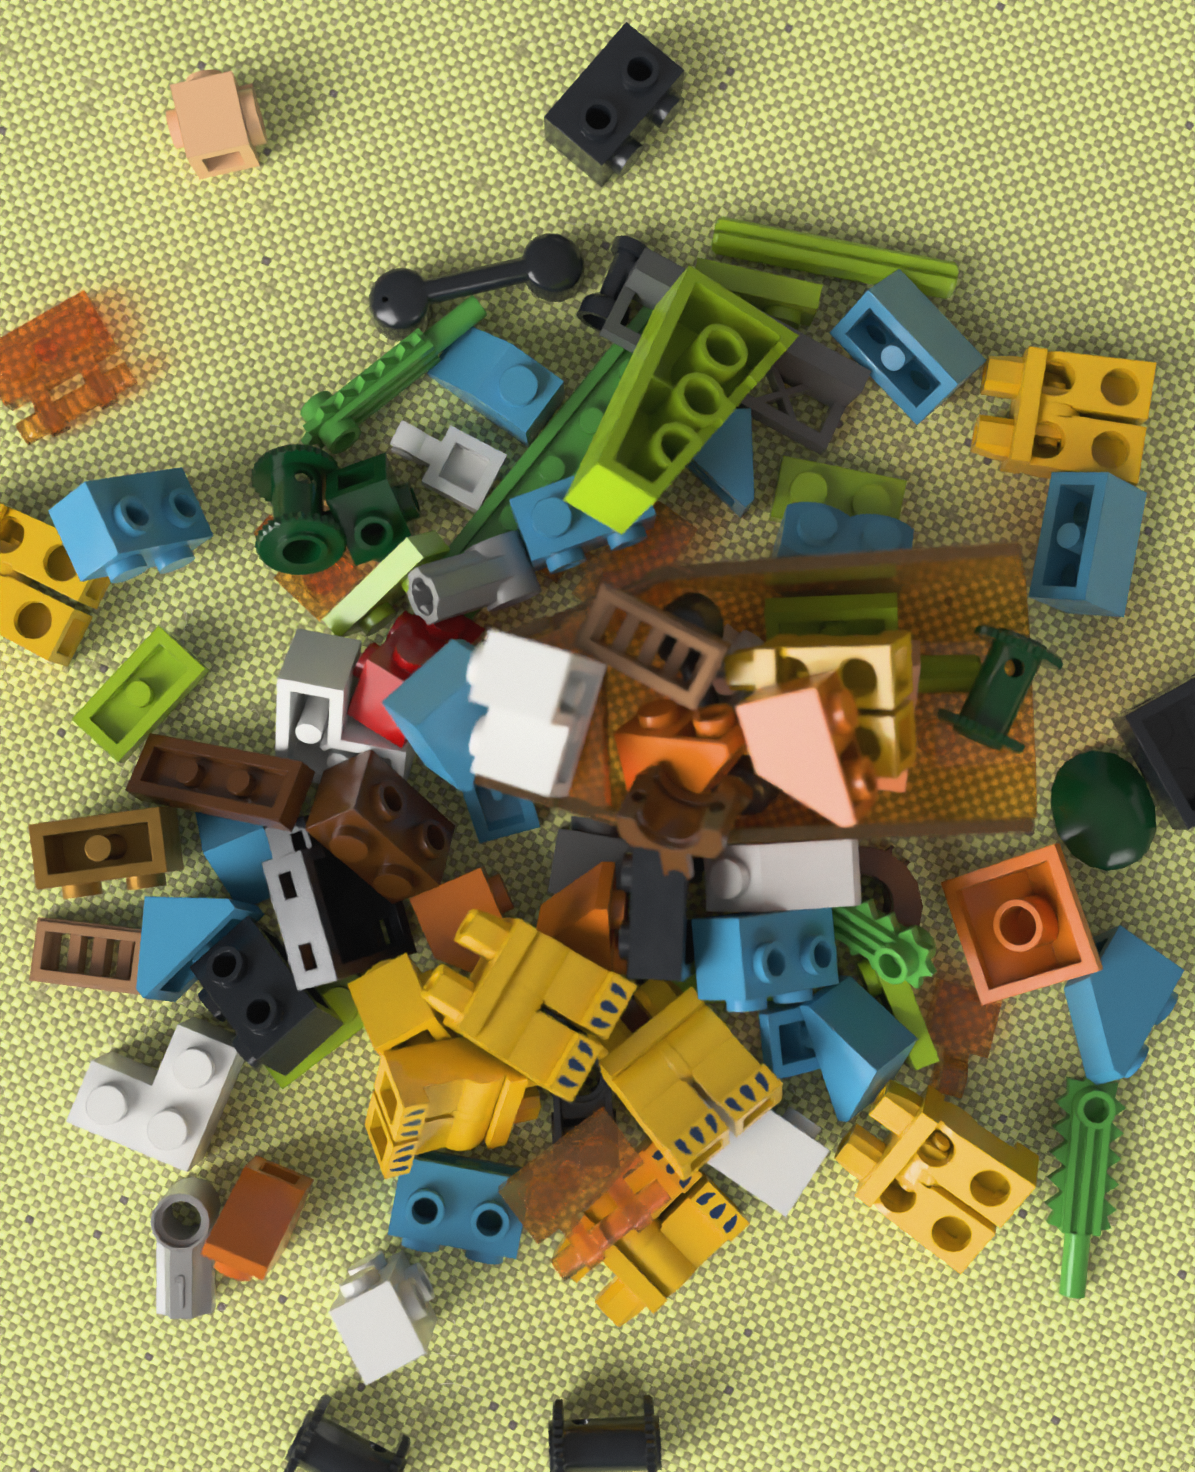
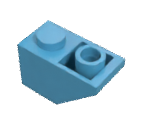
(1120, 1004)

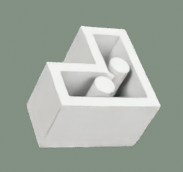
(314, 703)
(535, 713)
(164, 1110)

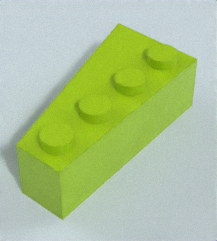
(678, 388)

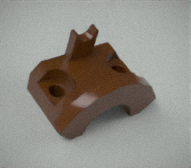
(678, 821)
(896, 882)

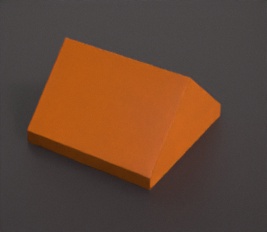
(1021, 924)

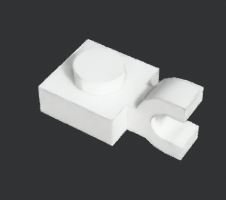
(457, 467)

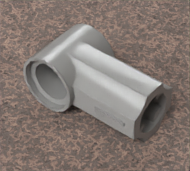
(486, 575)
(182, 1275)

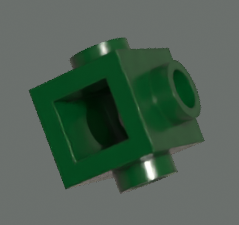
(371, 508)

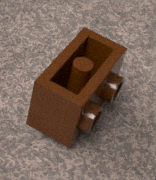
(381, 827)

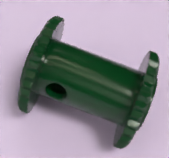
(300, 535)
(995, 695)

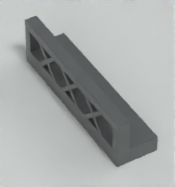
(804, 366)

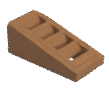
(640, 668)
(48, 948)

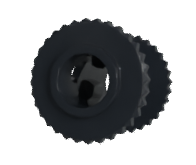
(605, 1443)
(333, 1448)

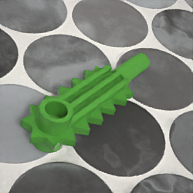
(335, 418)
(892, 949)
(1083, 1177)

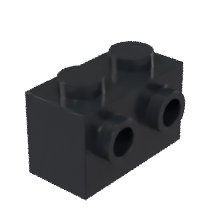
(615, 106)
(256, 992)

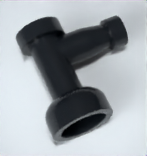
(597, 306)

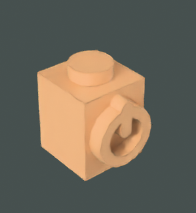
(216, 123)

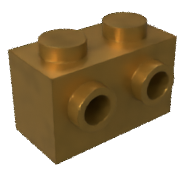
(106, 847)

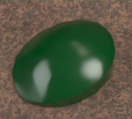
(1103, 810)

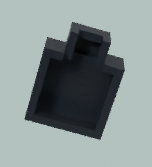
(1163, 747)
(328, 911)
(658, 934)

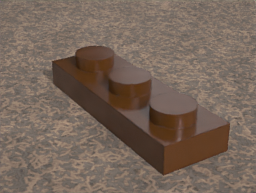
(221, 781)

